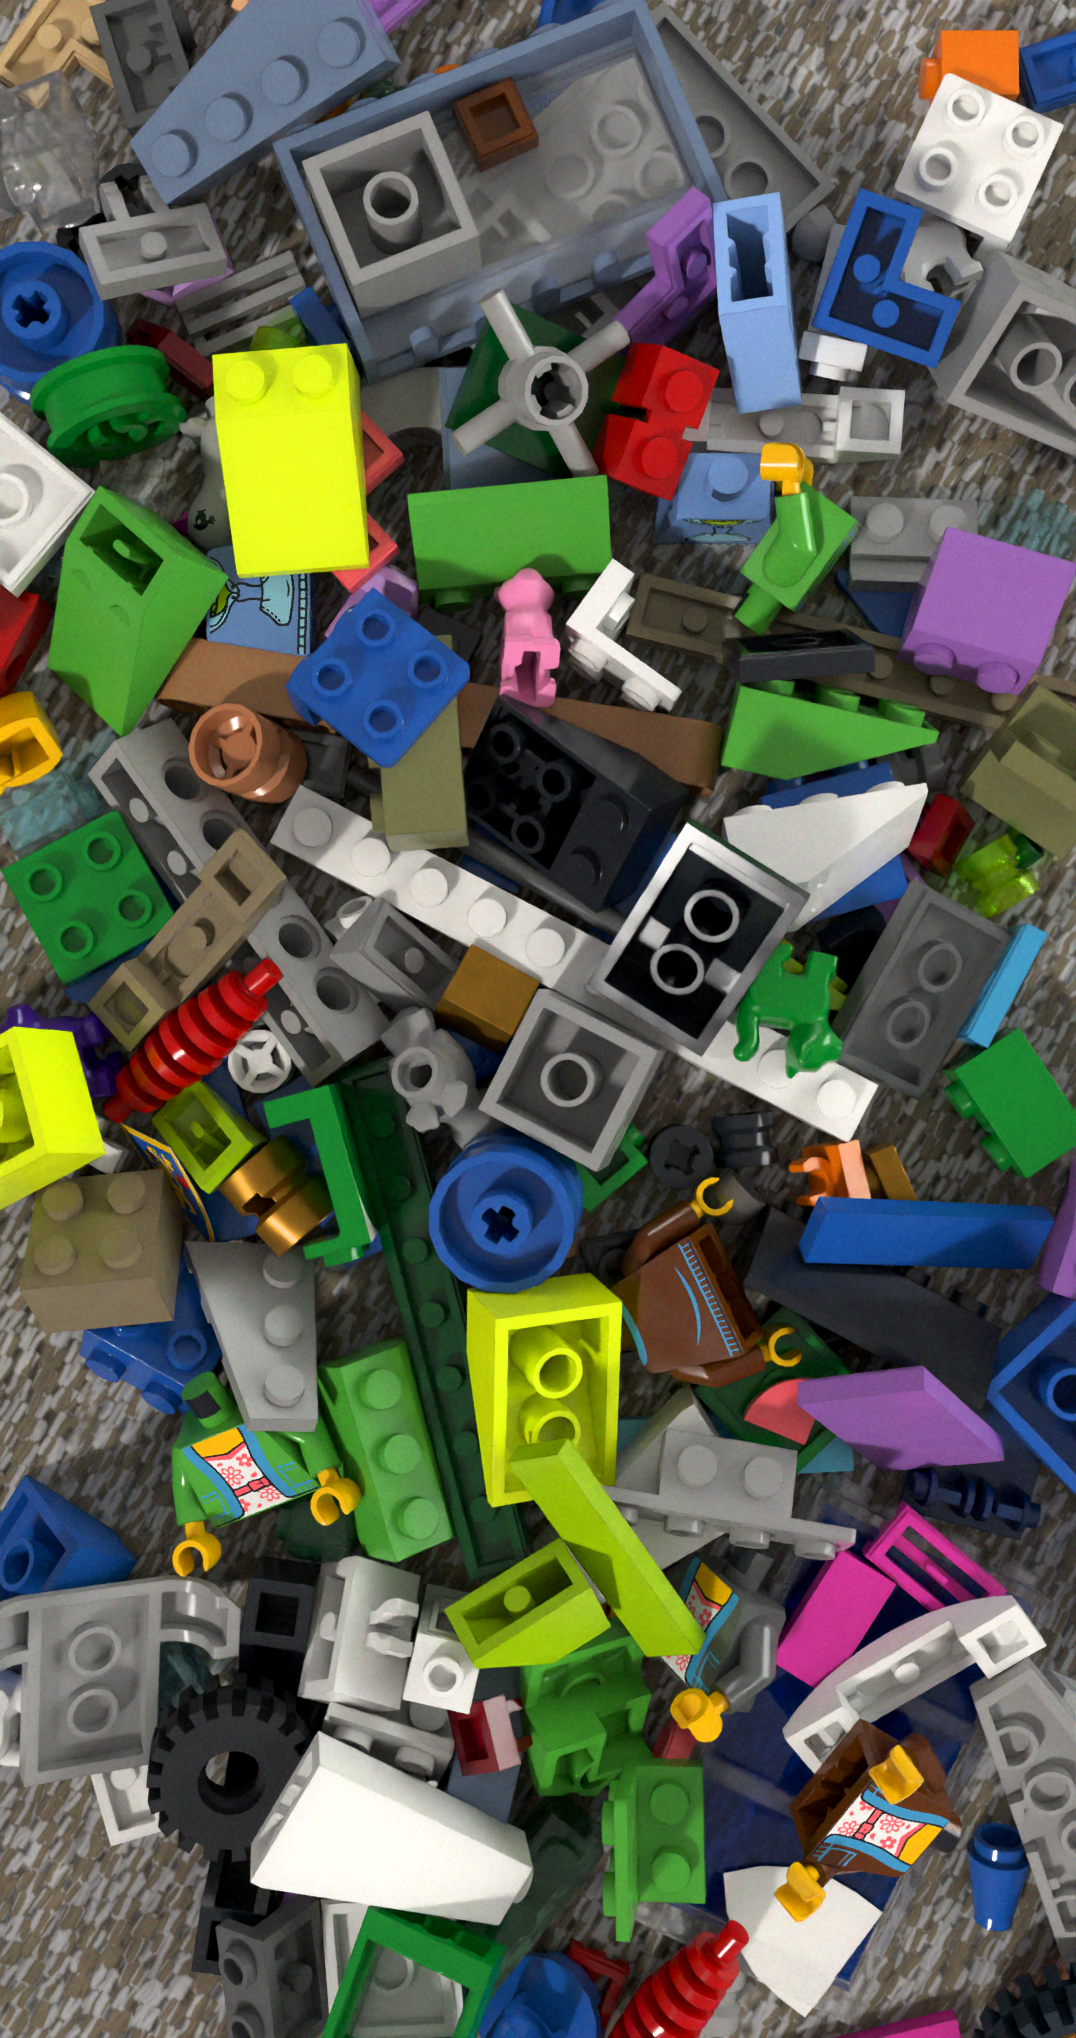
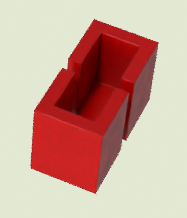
(652, 452)

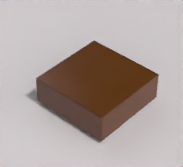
(495, 124)

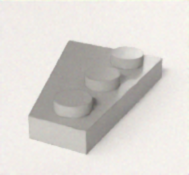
(264, 1328)

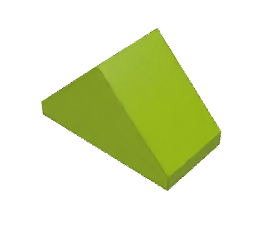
(207, 1135)

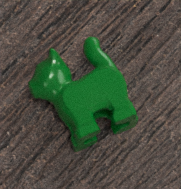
(793, 1004)

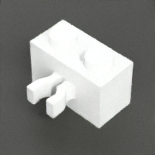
(360, 1635)

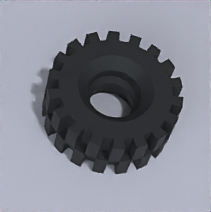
(215, 1723)

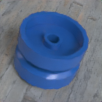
(48, 314)
(500, 1247)

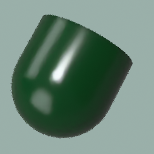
(1027, 852)

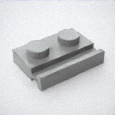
(900, 539)

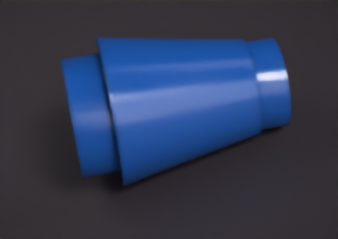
(996, 1874)

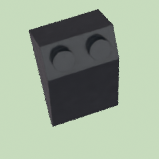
(697, 937)

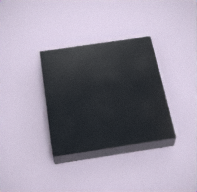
(797, 655)

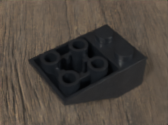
(569, 801)

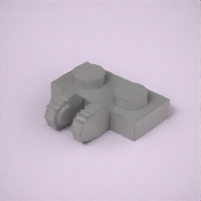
(149, 249)

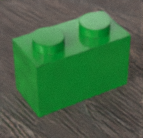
(1013, 1103)

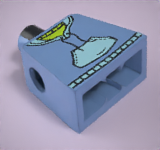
(717, 502)
(263, 611)

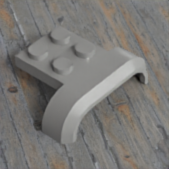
(96, 1667)

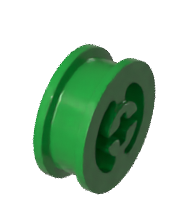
(107, 405)

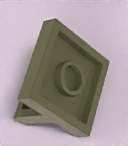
(1031, 771)

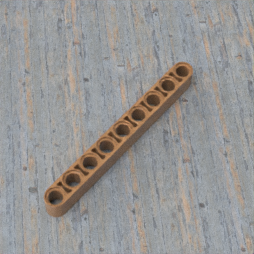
(256, 678)

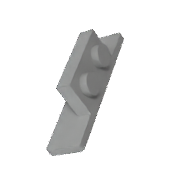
(732, 1491)

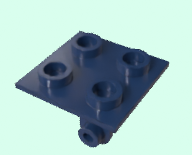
(980, 1495)

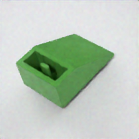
(126, 606)
(803, 733)

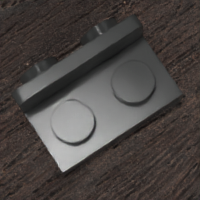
(143, 53)
(275, 1973)

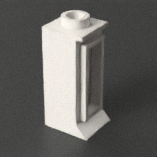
(439, 1665)

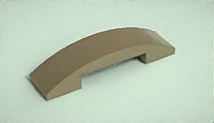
(194, 944)

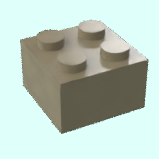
(103, 1251)

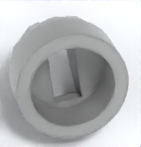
(812, 234)
(746, 1199)

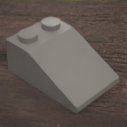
(1015, 353)

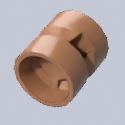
(247, 754)

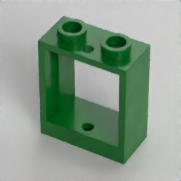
(429, 1941)

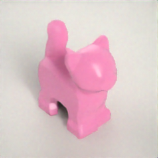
(527, 639)

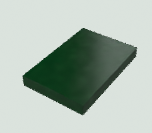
(530, 446)

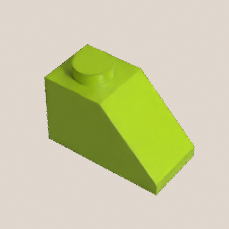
(529, 1612)

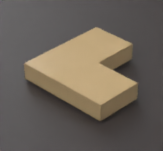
(51, 39)

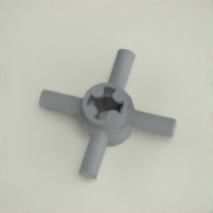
(565, 394)

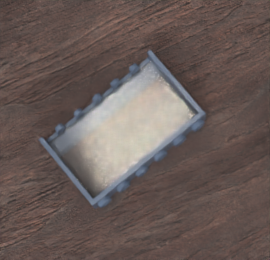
(552, 220)

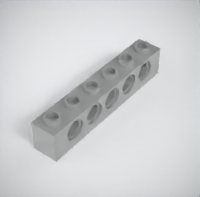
(179, 825)

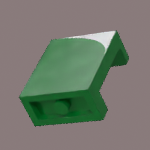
(341, 1168)

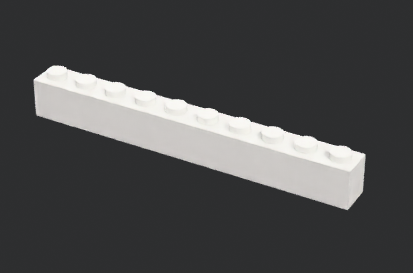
(547, 950)

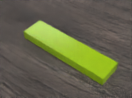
(607, 1548)

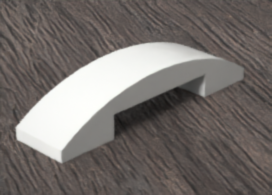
(828, 428)
(907, 1664)

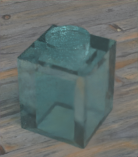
(47, 811)

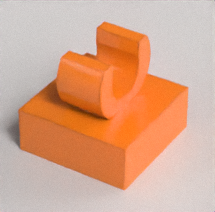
(832, 1171)

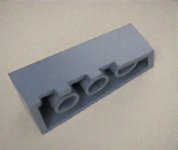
(257, 82)

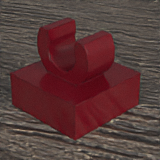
(940, 835)
(486, 1736)

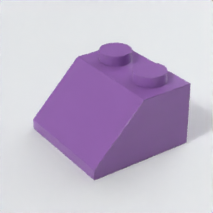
(984, 611)

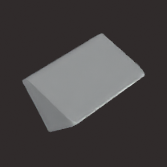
(394, 959)

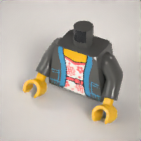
(740, 1641)

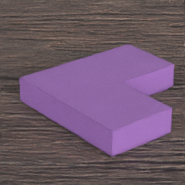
(684, 271)

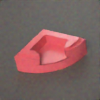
(778, 1411)

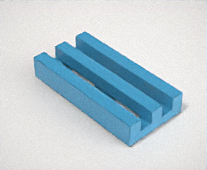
(1002, 986)

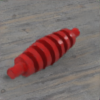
(192, 1041)
(685, 1989)

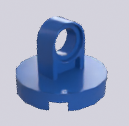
(544, 1999)

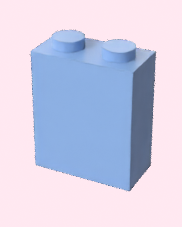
(757, 302)

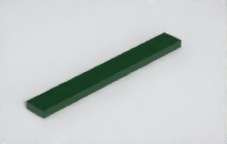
(431, 1312)

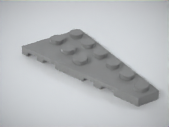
(1035, 1756)

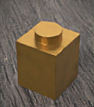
(486, 1000)

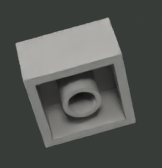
(394, 214)
(572, 1079)

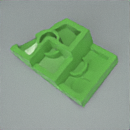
(585, 1714)

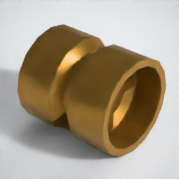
(279, 1195)

